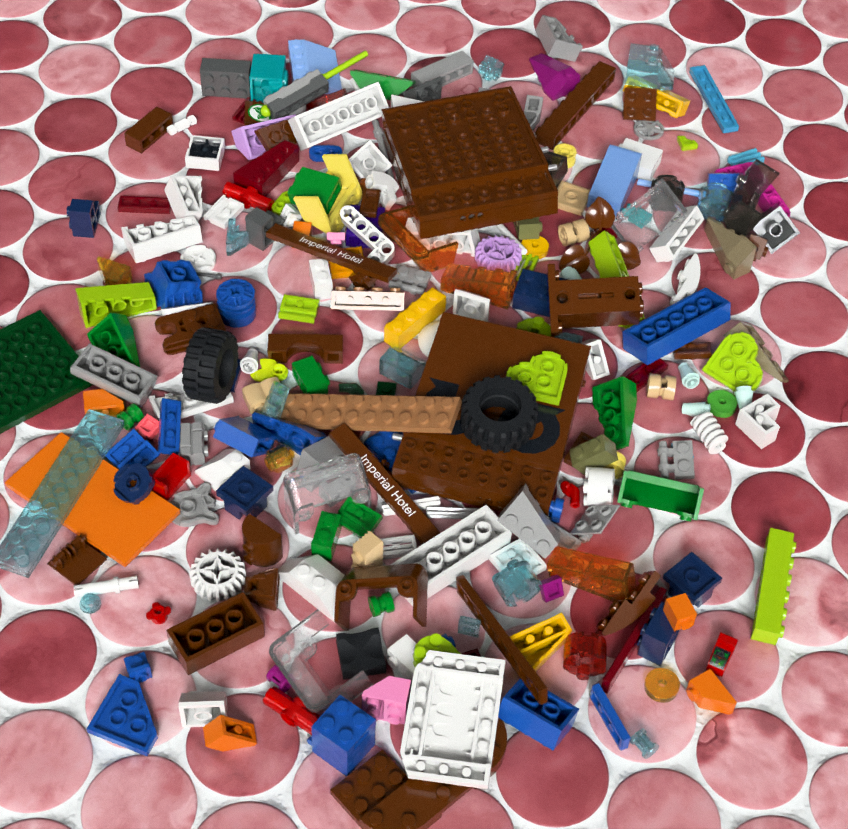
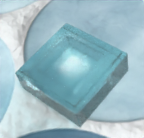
(469, 626)

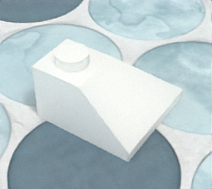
(369, 159)
(471, 305)
(222, 467)

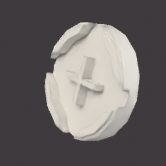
(200, 257)

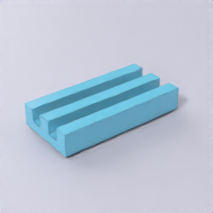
(745, 157)

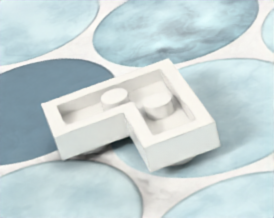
(520, 551)

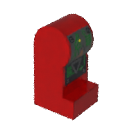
(722, 654)

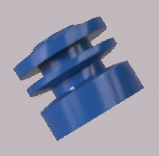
(236, 303)

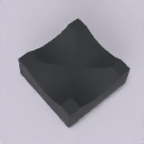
(360, 653)

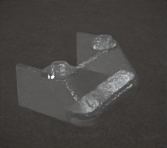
(324, 484)
(291, 656)

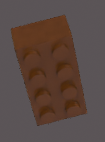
(215, 633)

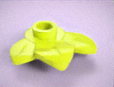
(270, 369)

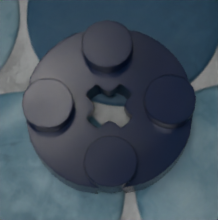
(143, 485)

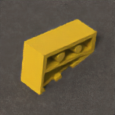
(542, 640)

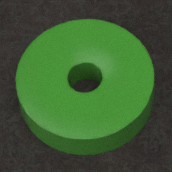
(728, 404)

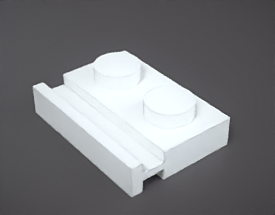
(223, 210)

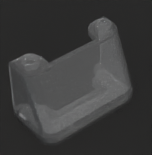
(649, 216)

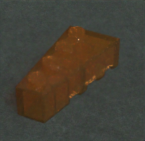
(593, 573)

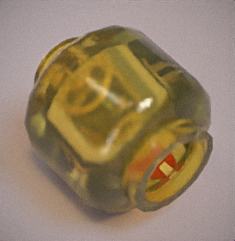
(279, 459)

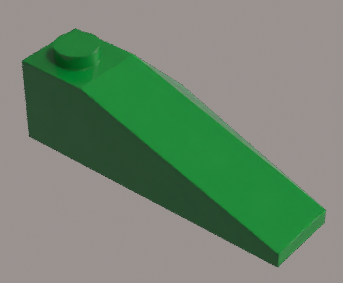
(116, 337)
(616, 409)

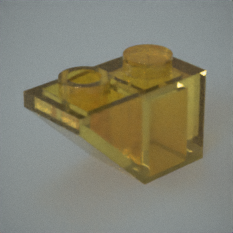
(114, 272)

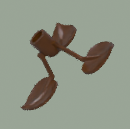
(597, 216)

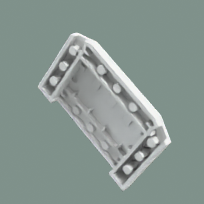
(453, 719)

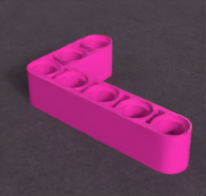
(767, 198)

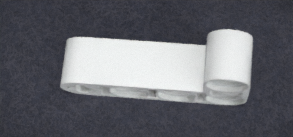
(365, 234)

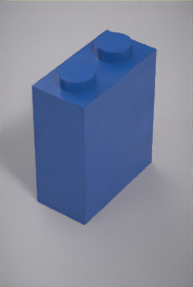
(244, 436)

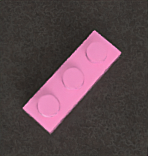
(336, 238)

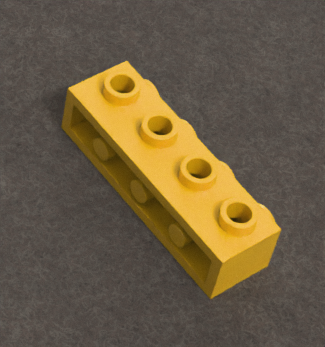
(669, 102)
(414, 318)

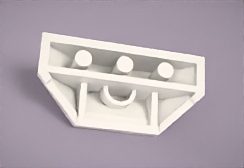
(313, 580)

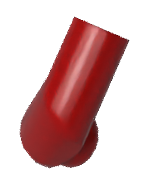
(572, 492)

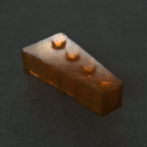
(494, 285)

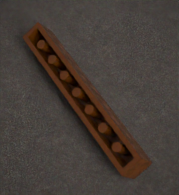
(575, 105)

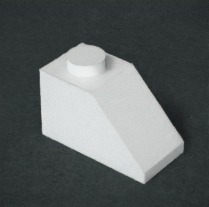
(597, 363)

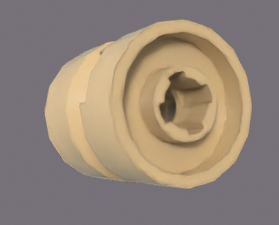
(573, 232)
(654, 385)

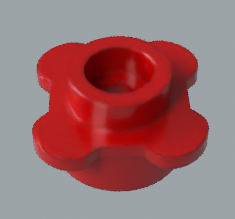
(158, 618)

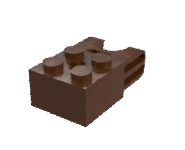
(185, 324)

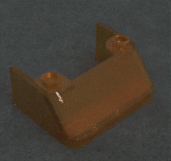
(431, 260)

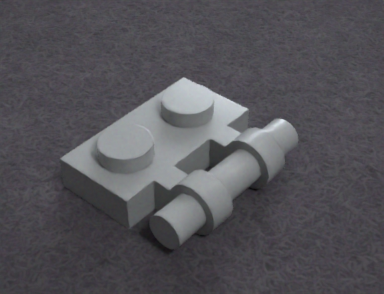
(410, 279)
(683, 459)

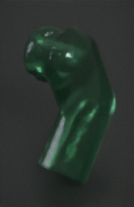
(351, 388)

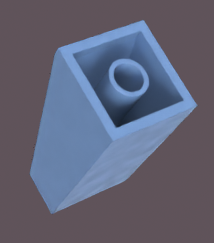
(616, 177)

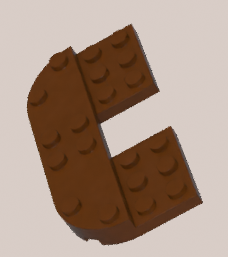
(385, 798)

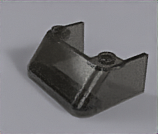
(741, 211)

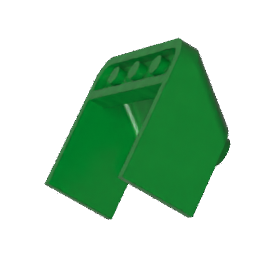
(660, 494)

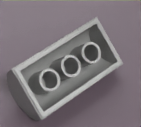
(114, 375)

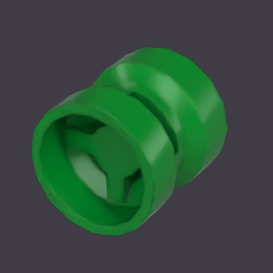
(130, 416)
(380, 604)

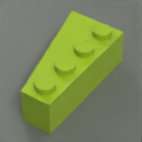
(122, 299)

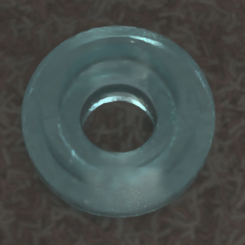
(88, 599)

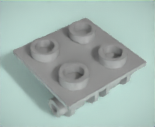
(594, 521)

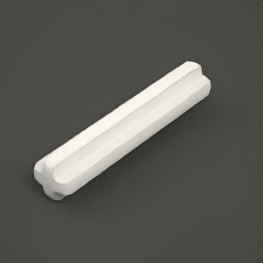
(422, 503)

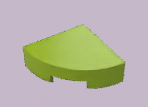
(686, 144)

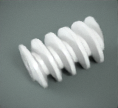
(709, 432)

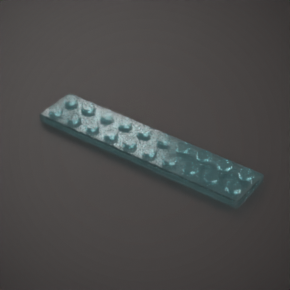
(58, 492)

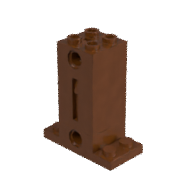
(593, 301)

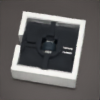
(205, 153)

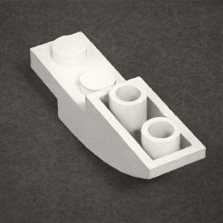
(687, 279)

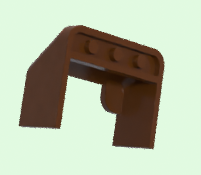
(409, 580)

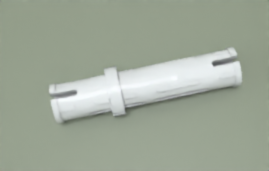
(107, 586)

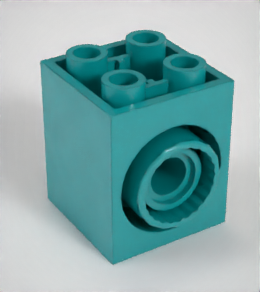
(267, 75)

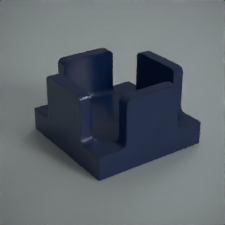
(244, 493)
(693, 578)

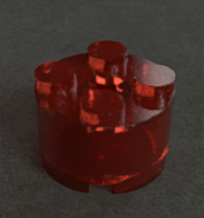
(585, 655)

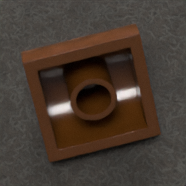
(260, 543)

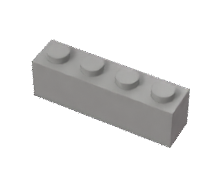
(449, 68)

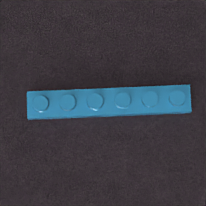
(714, 99)

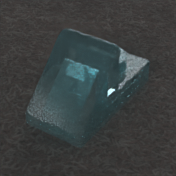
(235, 238)

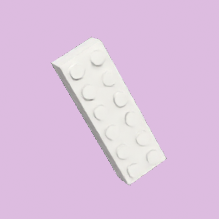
(338, 116)
(459, 549)

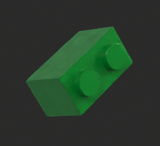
(309, 376)
(326, 535)

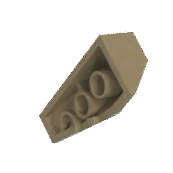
(732, 250)
(764, 355)

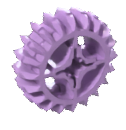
(498, 253)

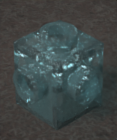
(491, 68)

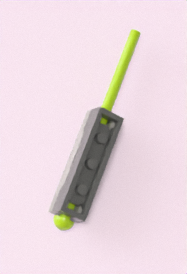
(303, 90)

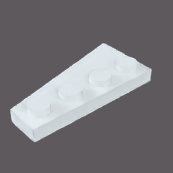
(188, 406)

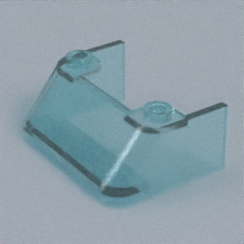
(649, 68)

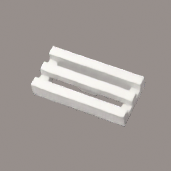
(396, 549)

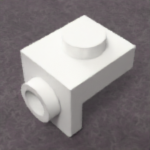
(290, 215)

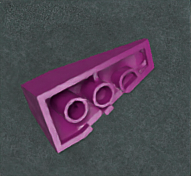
(555, 77)

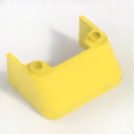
(350, 194)

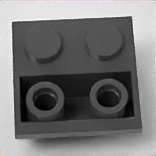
(427, 91)

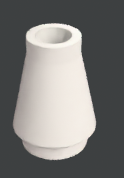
(249, 362)

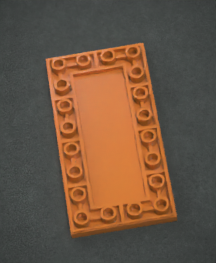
(99, 515)

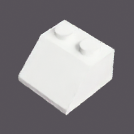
(201, 707)

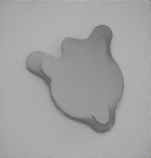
(195, 507)

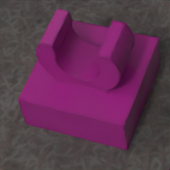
(551, 588)

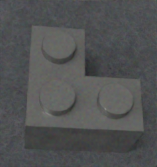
(257, 225)

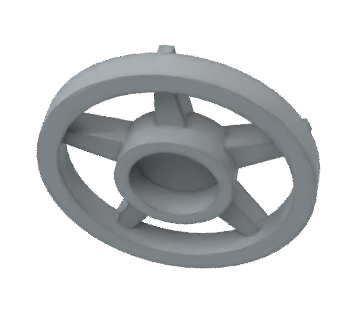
(649, 129)

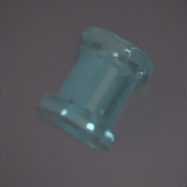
(644, 743)

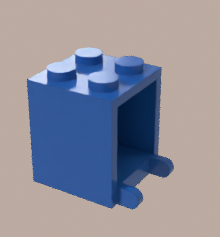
(343, 735)

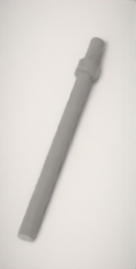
(378, 134)

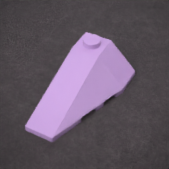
(248, 142)

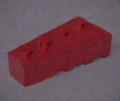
(268, 168)

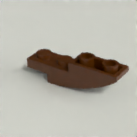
(627, 611)

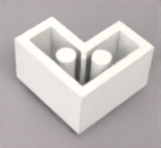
(758, 420)

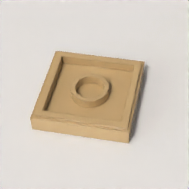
(572, 198)

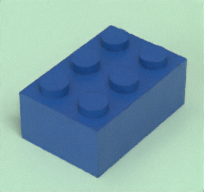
(544, 722)

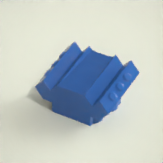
(174, 284)

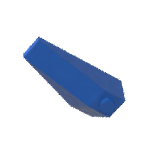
(289, 433)

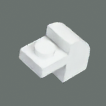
(386, 184)

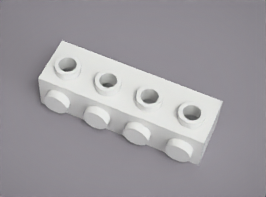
(676, 236)

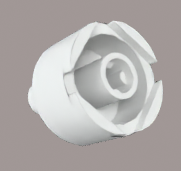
(599, 486)

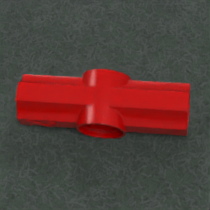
(248, 196)
(290, 709)

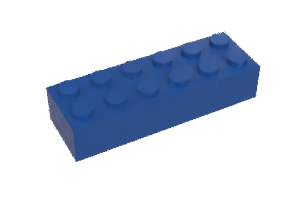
(676, 325)

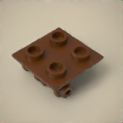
(639, 104)
(77, 560)

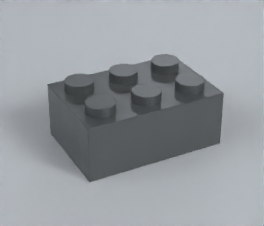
(225, 78)

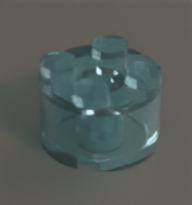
(713, 200)
(517, 582)

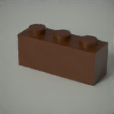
(148, 130)

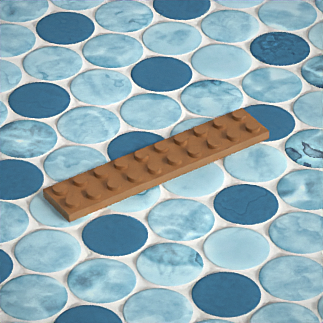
(373, 412)

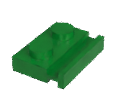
(358, 518)

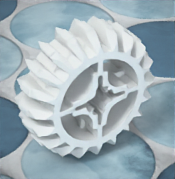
(205, 572)

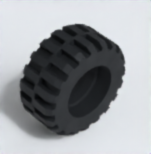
(210, 365)
(497, 434)

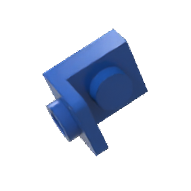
(138, 667)

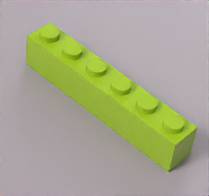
(608, 259)
(773, 586)

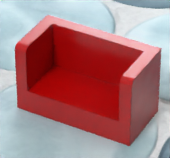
(171, 476)

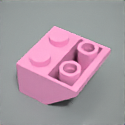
(388, 700)

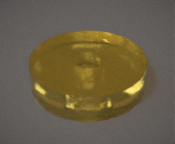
(665, 677)

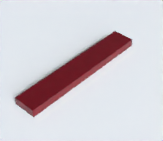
(631, 643)

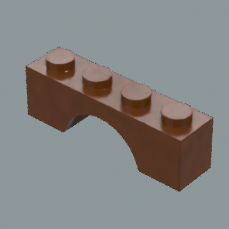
(326, 346)

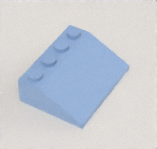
(309, 56)

